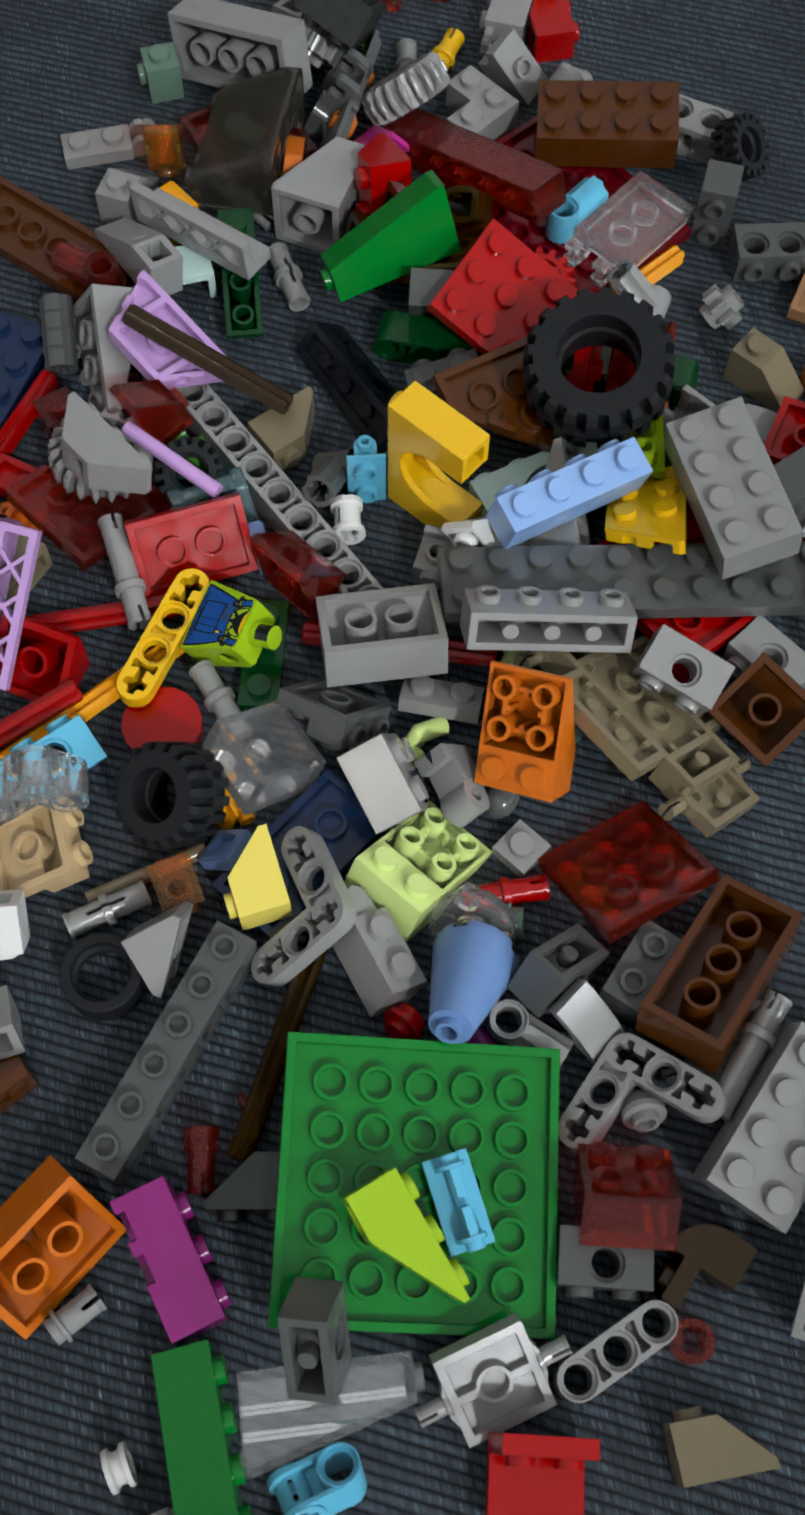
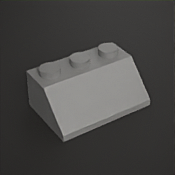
(382, 635)

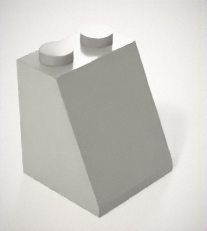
(317, 196)

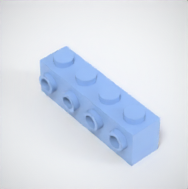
(568, 492)

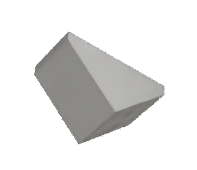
(157, 947)

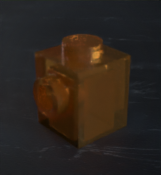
(175, 881)

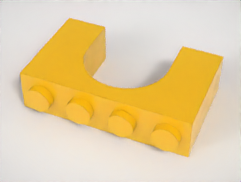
(422, 443)

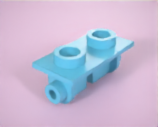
(366, 471)
(458, 1202)

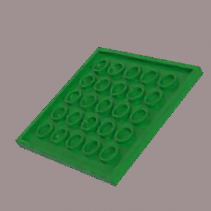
(394, 1103)

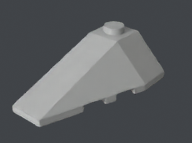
(100, 358)

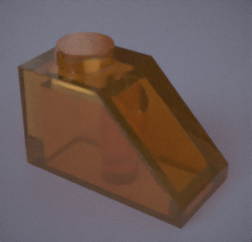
(165, 148)

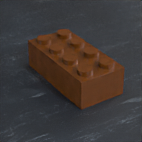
(608, 123)
(718, 973)

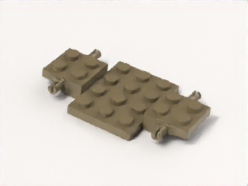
(649, 732)

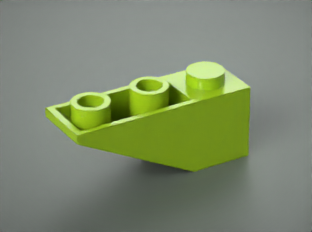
(395, 1226)

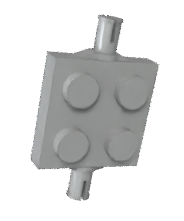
(492, 1380)

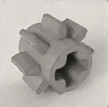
(721, 306)

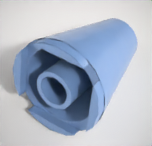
(467, 978)

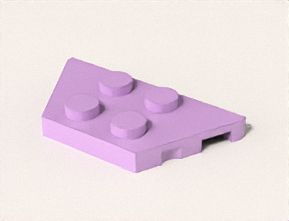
(150, 357)

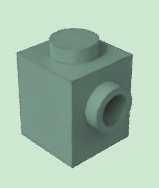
(161, 72)

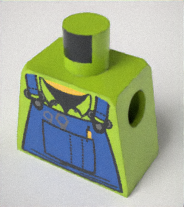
(230, 628)

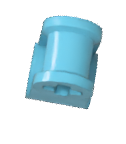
(313, 1482)

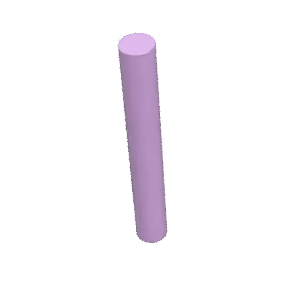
(172, 459)

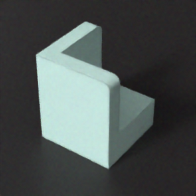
(197, 269)

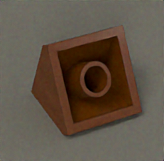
(762, 710)

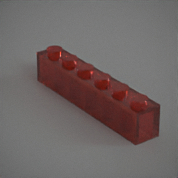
(469, 159)

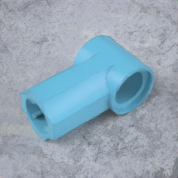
(579, 204)

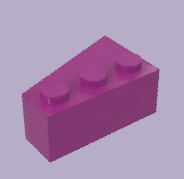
(173, 1259)

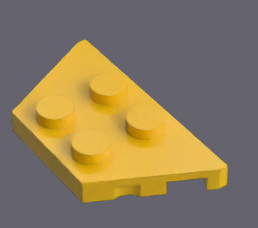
(650, 515)

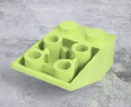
(416, 867)

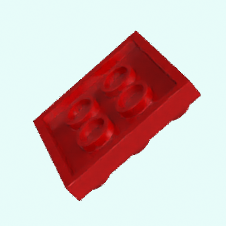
(498, 291)

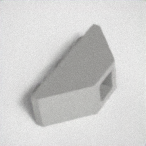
(100, 452)

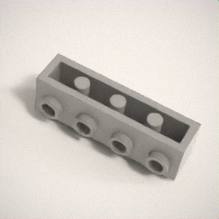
(547, 620)

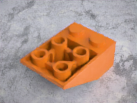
(527, 732)

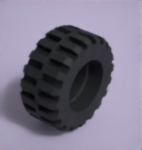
(598, 321)

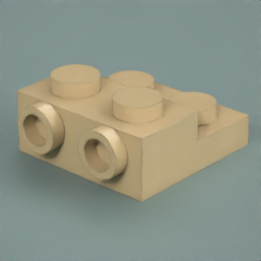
(43, 851)

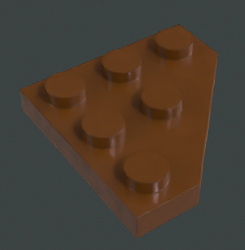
(494, 395)

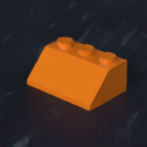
(49, 1243)

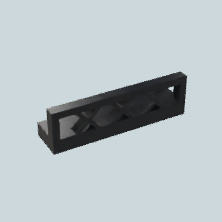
(349, 378)

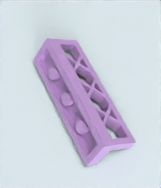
(9, 534)

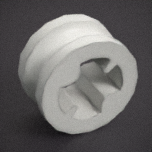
(118, 1468)

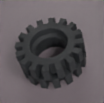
(741, 143)
(186, 448)

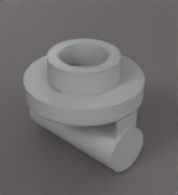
(643, 1111)

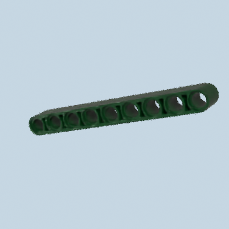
(415, 337)

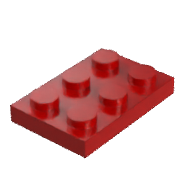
(196, 536)

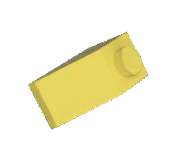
(257, 884)

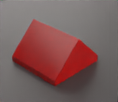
(44, 658)

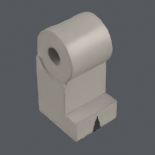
(453, 777)

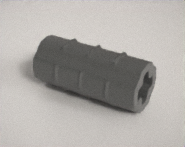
(58, 334)

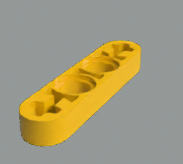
(161, 636)

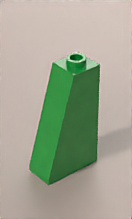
(400, 235)

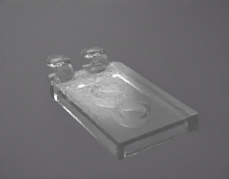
(628, 226)

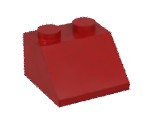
(377, 164)

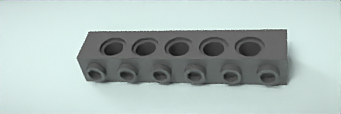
(168, 1055)

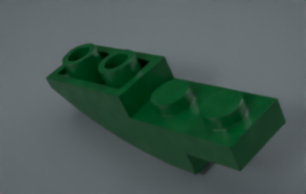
(241, 296)

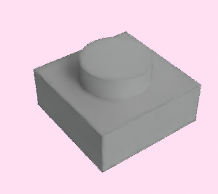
(521, 849)

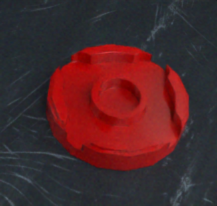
(168, 717)

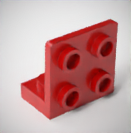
(537, 1473)

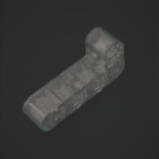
(44, 778)

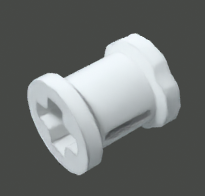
(348, 518)

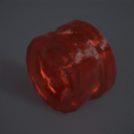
(706, 1343)

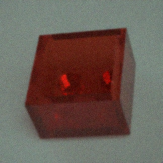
(626, 1196)

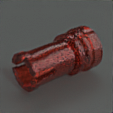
(201, 1145)

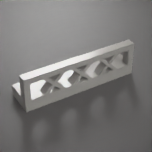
(199, 231)

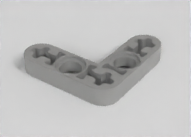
(318, 908)
(625, 1079)

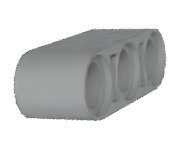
(638, 1348)

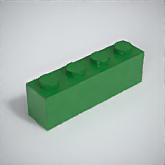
(198, 1430)

